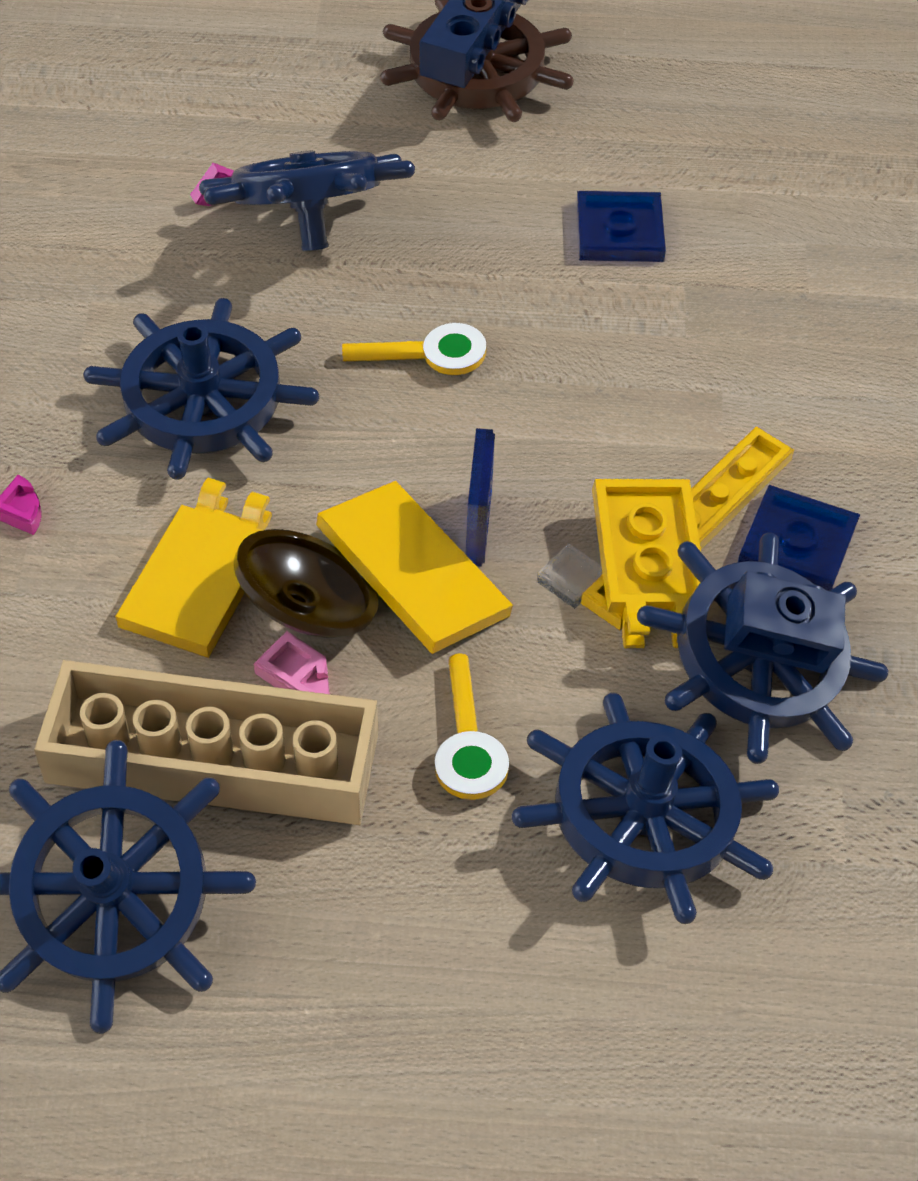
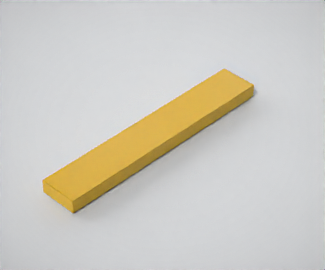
(718, 498)

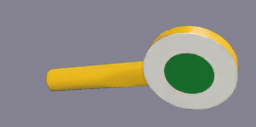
(447, 349)
(469, 762)

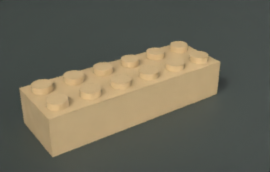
(261, 743)

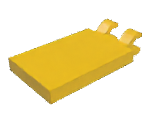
(638, 545)
(190, 578)

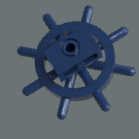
(771, 627)

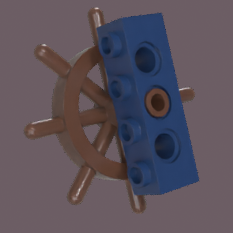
(460, 50)

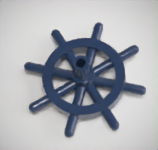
(306, 183)
(200, 386)
(647, 806)
(111, 884)

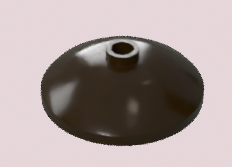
(304, 584)

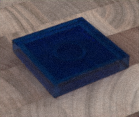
(620, 226)
(480, 496)
(809, 533)

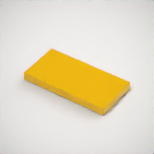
(414, 566)

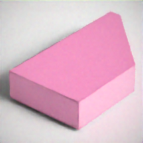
(293, 666)

